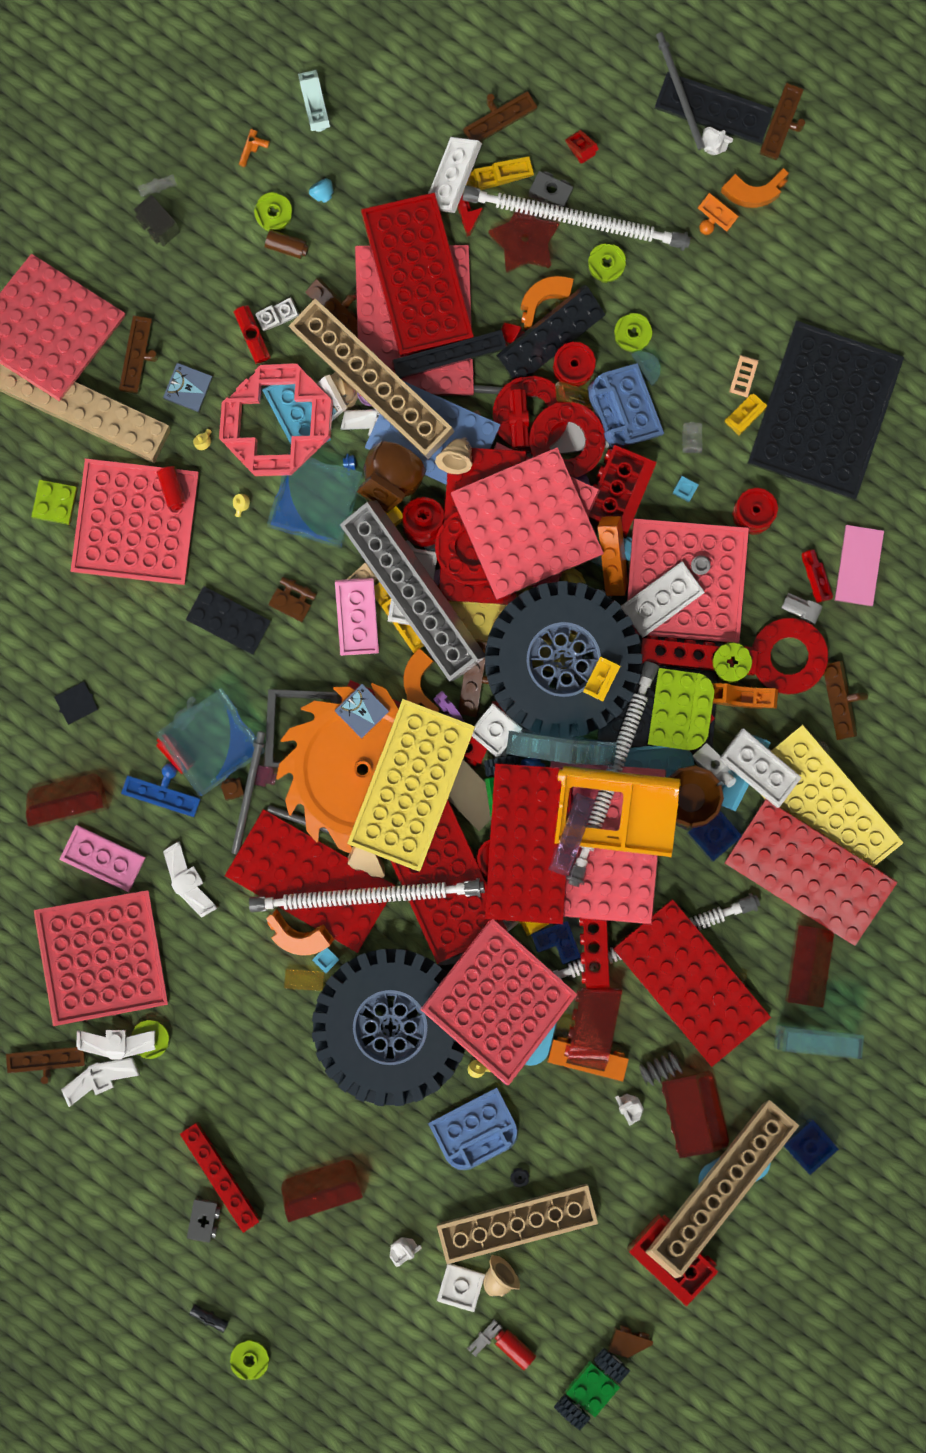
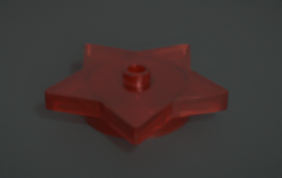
(521, 252)

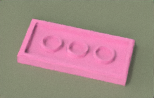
(859, 565)
(356, 616)
(102, 858)

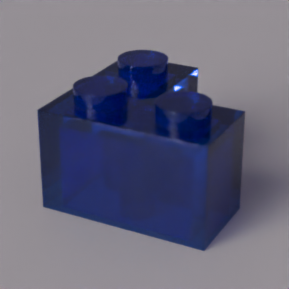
(558, 936)

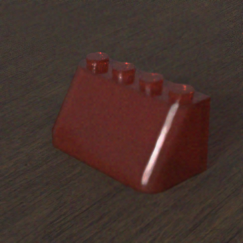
(65, 800)
(593, 1027)
(695, 1114)
(321, 1190)

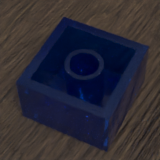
(715, 837)
(810, 1146)

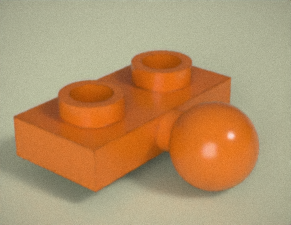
(717, 213)

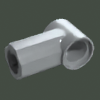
(806, 610)

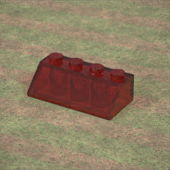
(809, 966)

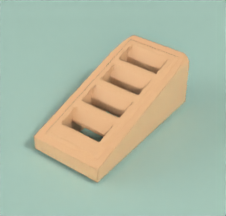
(754, 362)

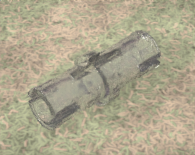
(157, 185)

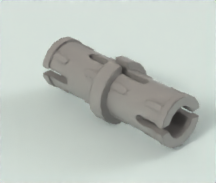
(484, 1338)

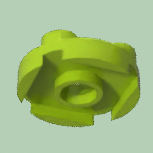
(275, 201)
(607, 252)
(642, 327)
(723, 668)
(161, 1037)
(249, 1371)

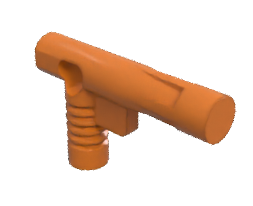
(252, 146)

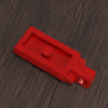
(817, 577)

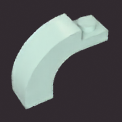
(314, 101)

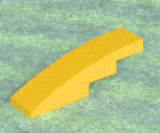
(500, 173)
(404, 630)

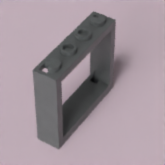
(272, 694)

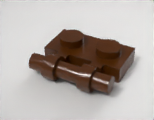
(290, 605)

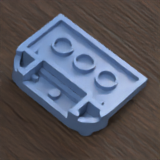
(624, 407)
(475, 1131)

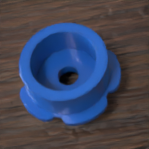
(349, 462)

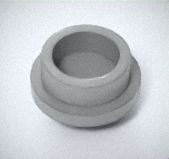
(700, 565)

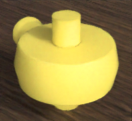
(202, 441)
(241, 503)
(476, 1069)

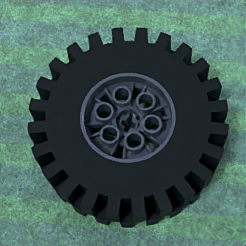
(517, 641)
(341, 1029)

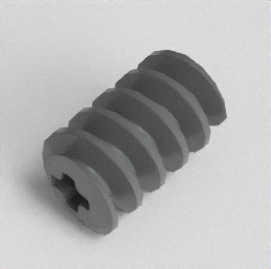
(660, 1069)

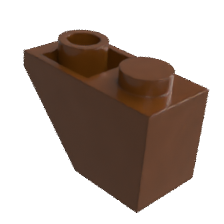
(628, 1343)

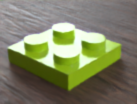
(54, 502)

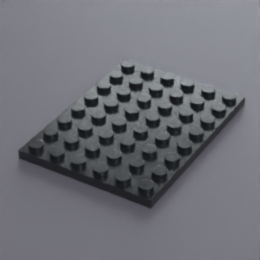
(825, 410)

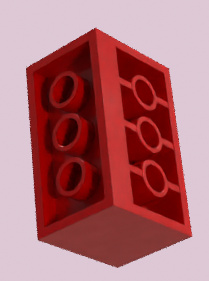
(630, 486)
(683, 1287)

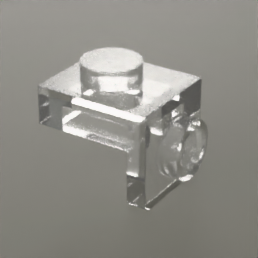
(692, 437)

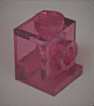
(265, 776)

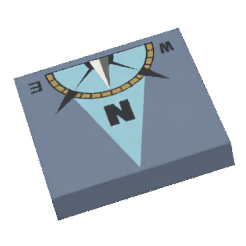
(187, 387)
(361, 711)

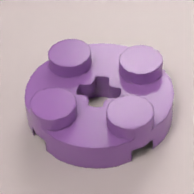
(447, 706)

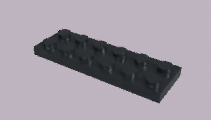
(716, 109)
(551, 333)

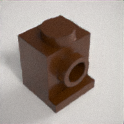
(232, 788)

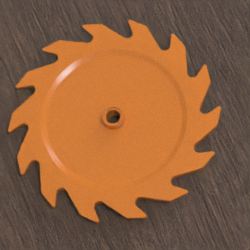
(327, 765)

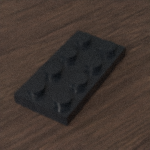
(228, 620)

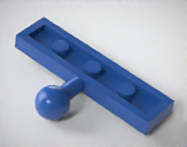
(161, 795)

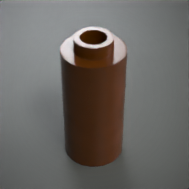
(286, 244)

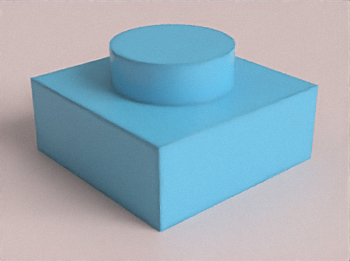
(685, 489)
(326, 960)

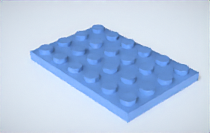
(465, 423)

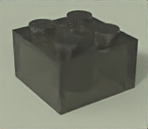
(159, 223)

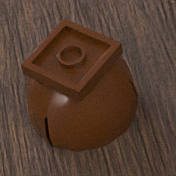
(390, 474)
(698, 796)

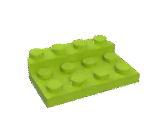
(681, 710)

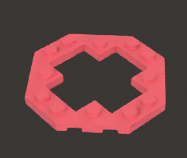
(301, 446)

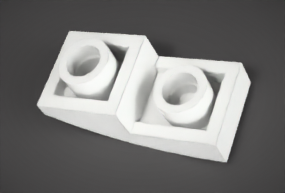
(277, 315)

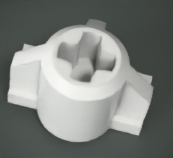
(715, 141)
(630, 1107)
(403, 1250)

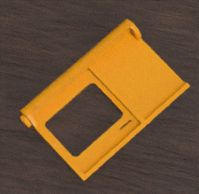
(646, 815)

